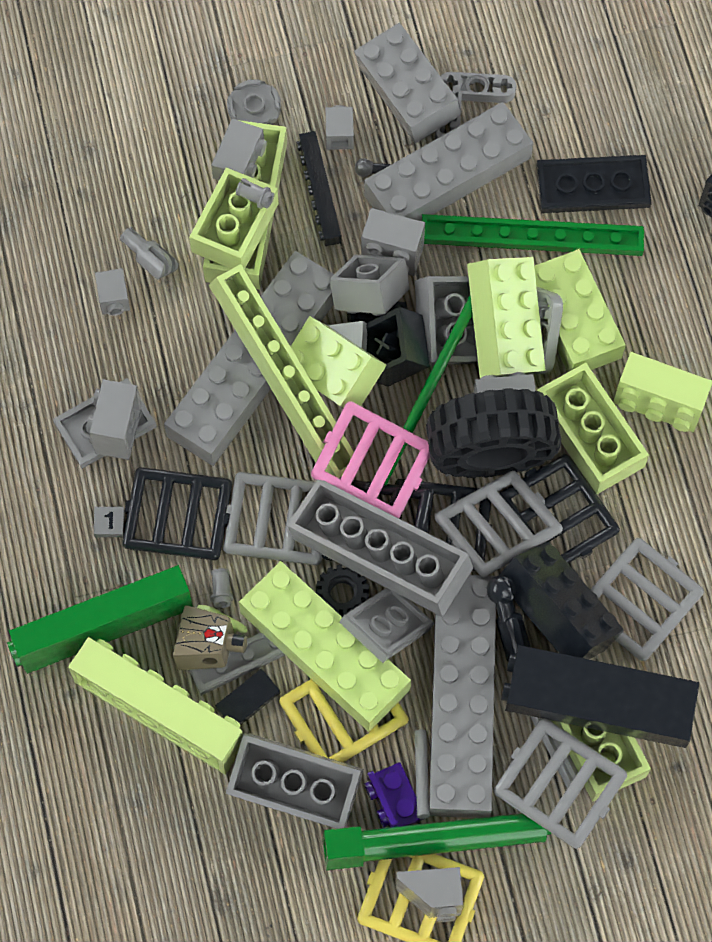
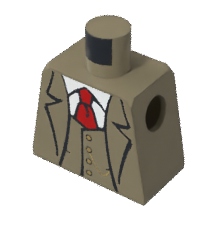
(205, 640)

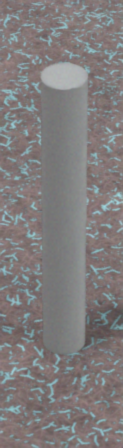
(421, 774)

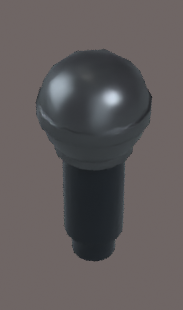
(366, 167)

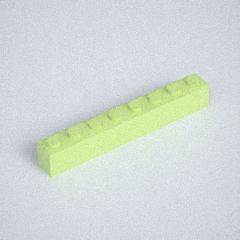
(279, 365)

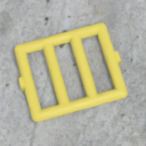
(350, 748)
(393, 927)

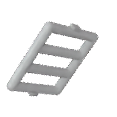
(490, 491)
(258, 548)
(677, 610)
(552, 822)

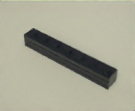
(319, 189)

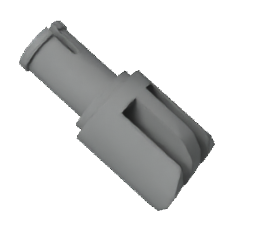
(149, 254)

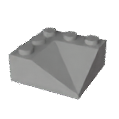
(440, 303)

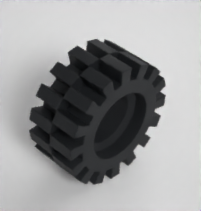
(346, 576)

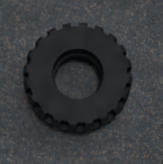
(493, 433)

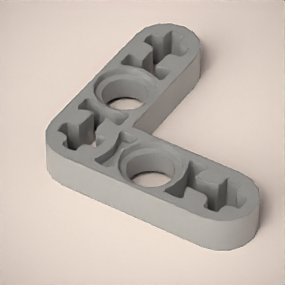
(462, 91)
(554, 316)

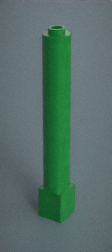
(353, 847)

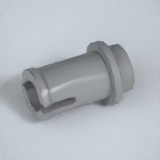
(261, 196)
(221, 588)

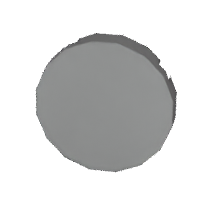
(254, 102)

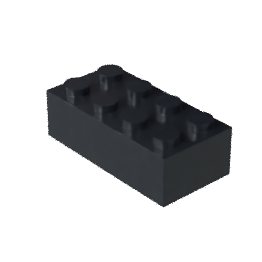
(561, 603)

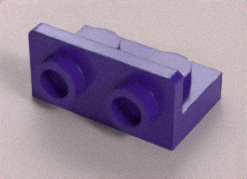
(393, 796)

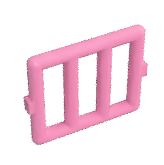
(400, 437)

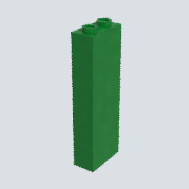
(101, 617)

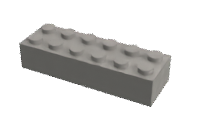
(451, 165)
(380, 547)

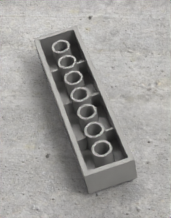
(232, 382)
(463, 704)

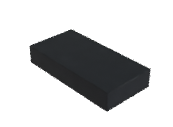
(248, 697)

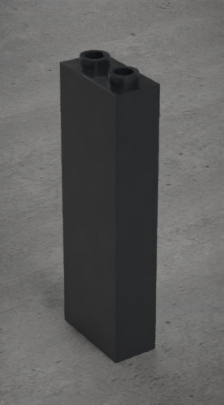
(601, 696)

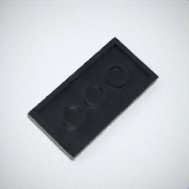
(593, 184)

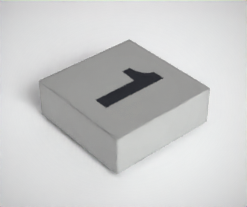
(109, 521)

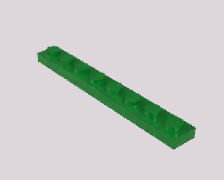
(533, 235)

